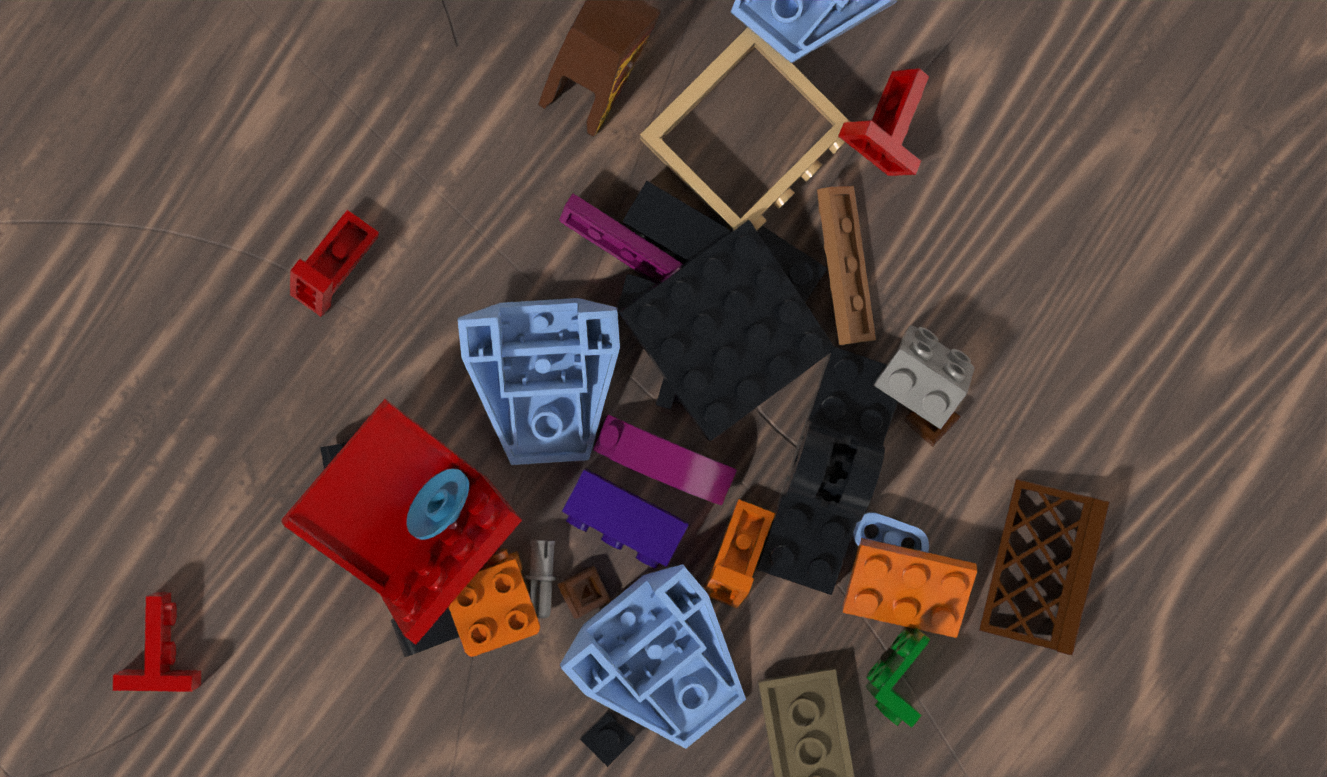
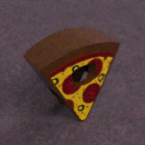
(601, 53)

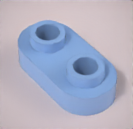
(890, 531)

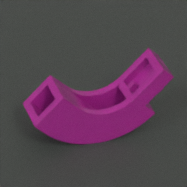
(664, 460)

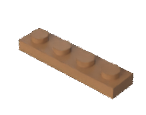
(846, 264)

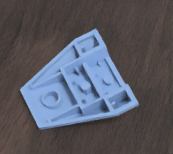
(542, 373)
(658, 657)

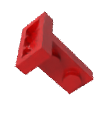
(883, 136)
(331, 262)
(159, 653)

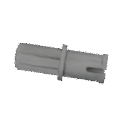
(541, 576)

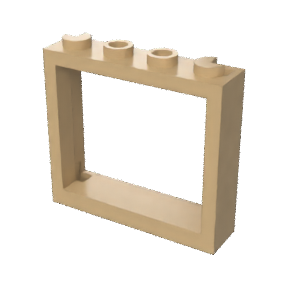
(701, 87)

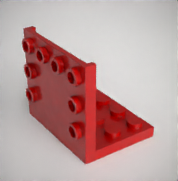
(361, 511)

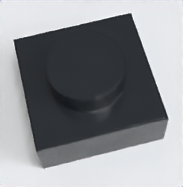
(607, 738)

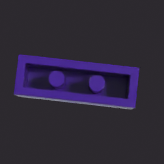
(624, 519)

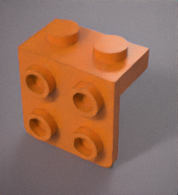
(495, 606)

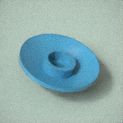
(438, 504)

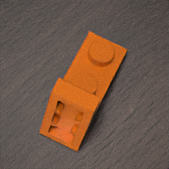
(739, 554)

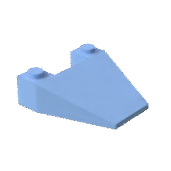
(804, 25)

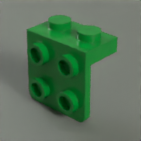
(886, 674)

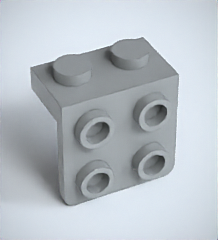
(927, 376)

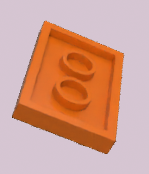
(909, 588)

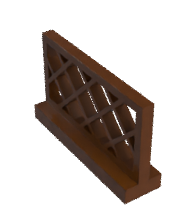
(1077, 577)

